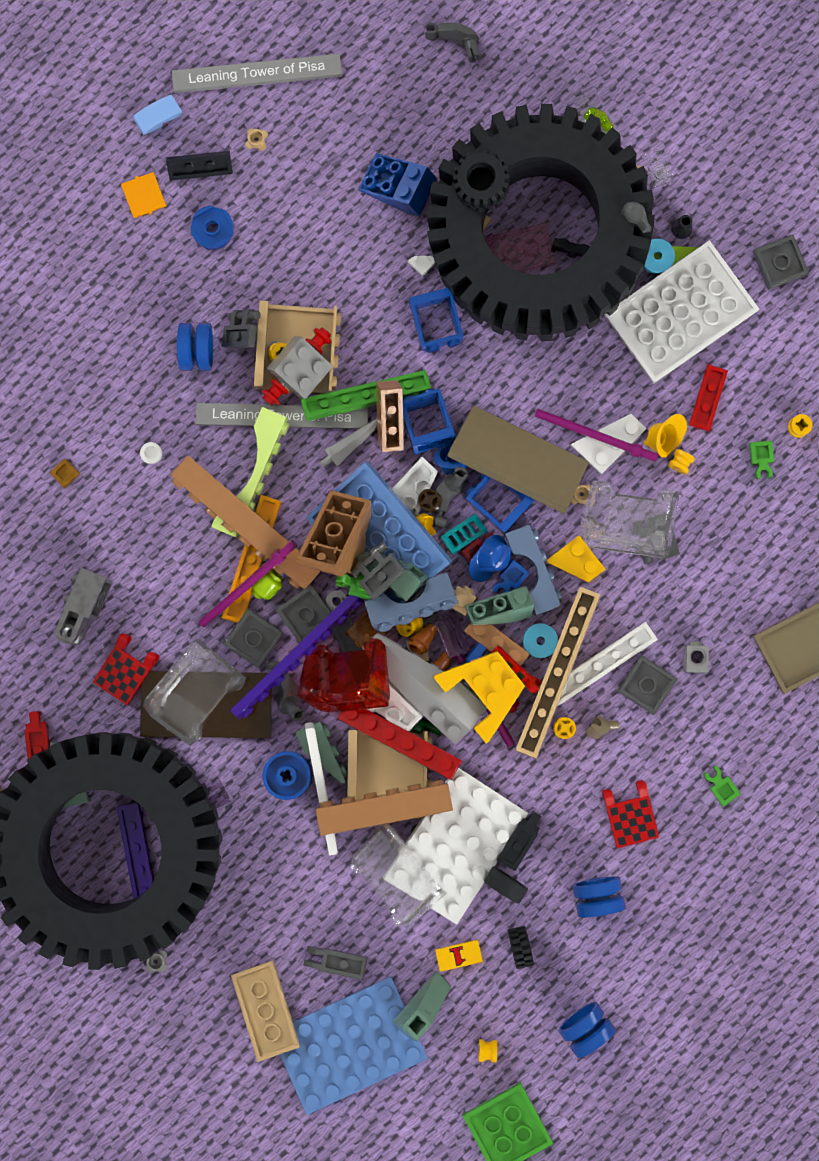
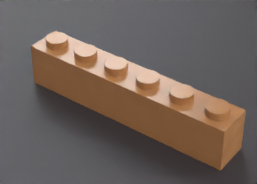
(383, 808)

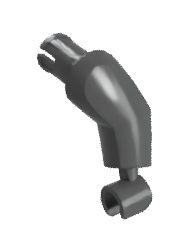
(459, 33)
(449, 489)
(287, 695)

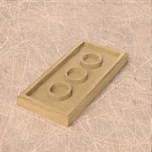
(265, 1011)

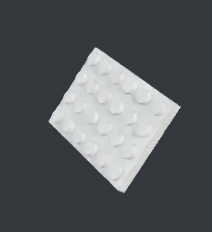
(681, 312)
(464, 842)

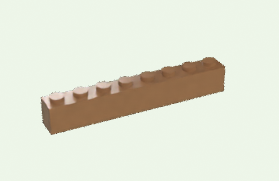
(240, 518)

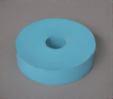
(667, 255)
(550, 640)

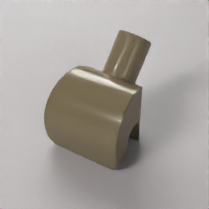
(601, 727)

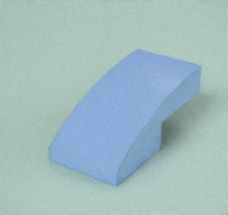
(156, 114)

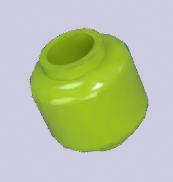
(267, 585)

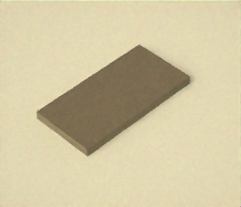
(518, 459)
(792, 649)

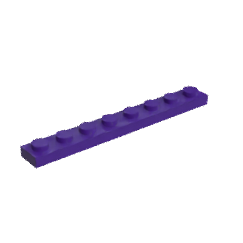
(292, 660)

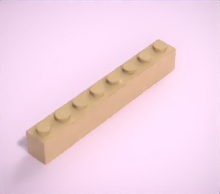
(558, 673)

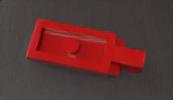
(36, 735)

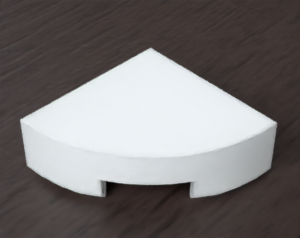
(422, 264)

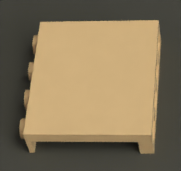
(283, 323)
(380, 768)

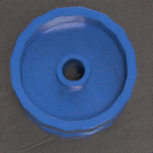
(195, 346)
(274, 776)
(598, 896)
(587, 1030)

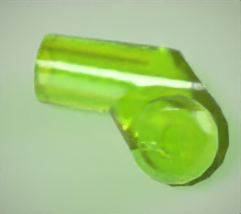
(604, 119)

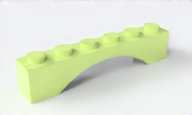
(268, 430)

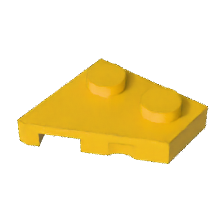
(577, 560)

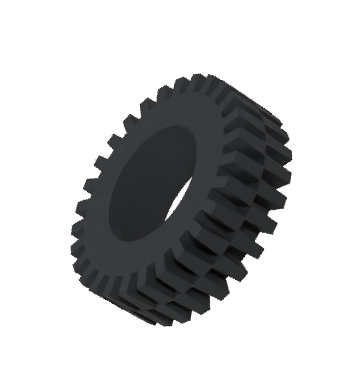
(560, 300)
(92, 930)

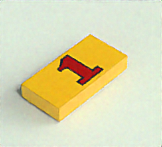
(458, 955)

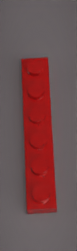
(402, 741)

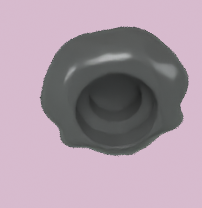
(635, 213)

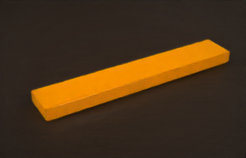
(249, 561)

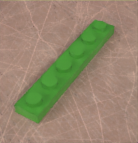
(360, 396)

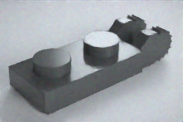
(338, 962)

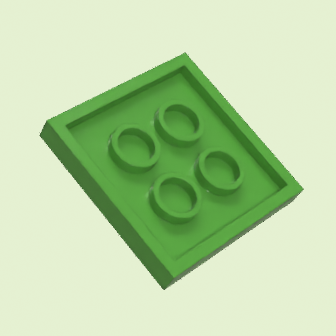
(508, 1126)

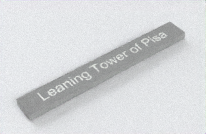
(256, 73)
(246, 415)

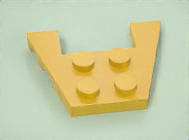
(493, 684)

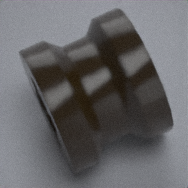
(427, 496)

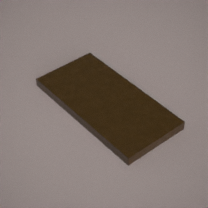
(220, 720)

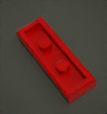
(708, 397)

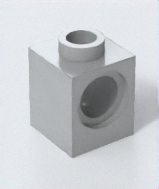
(702, 665)

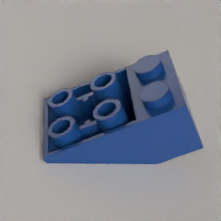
(398, 183)

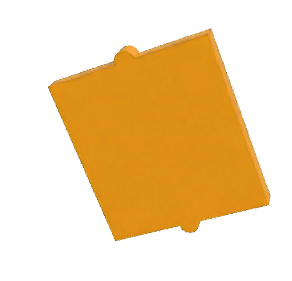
(143, 195)

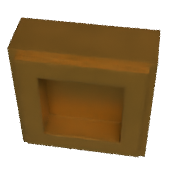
(64, 473)

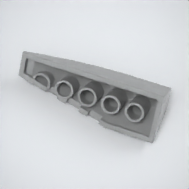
(451, 711)

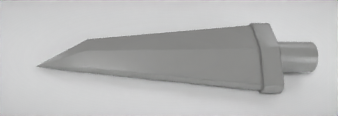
(341, 450)

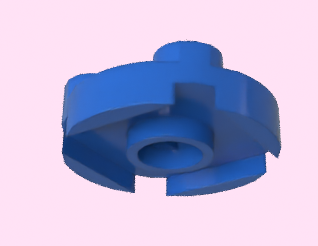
(223, 232)

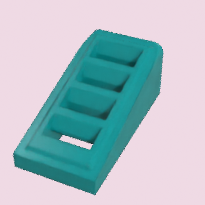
(448, 543)

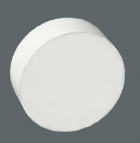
(151, 453)

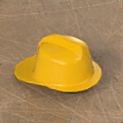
(667, 435)

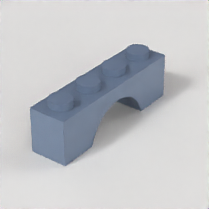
(524, 544)
(436, 596)

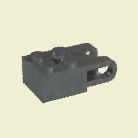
(82, 605)

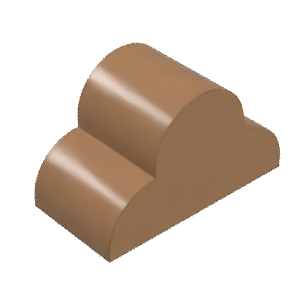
(337, 534)

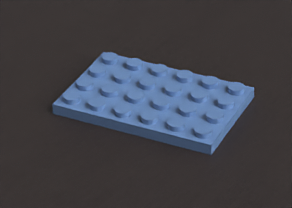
(393, 525)
(350, 1046)

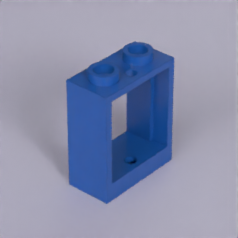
(429, 299)
(434, 439)
(503, 527)

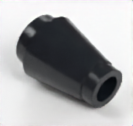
(682, 231)

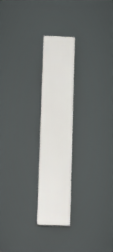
(608, 660)
(319, 778)

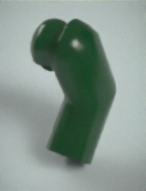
(426, 725)

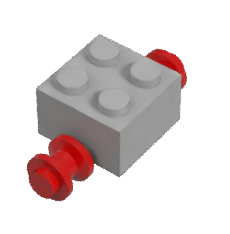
(298, 367)

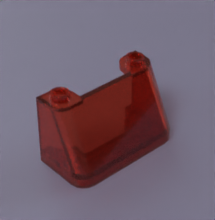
(346, 678)

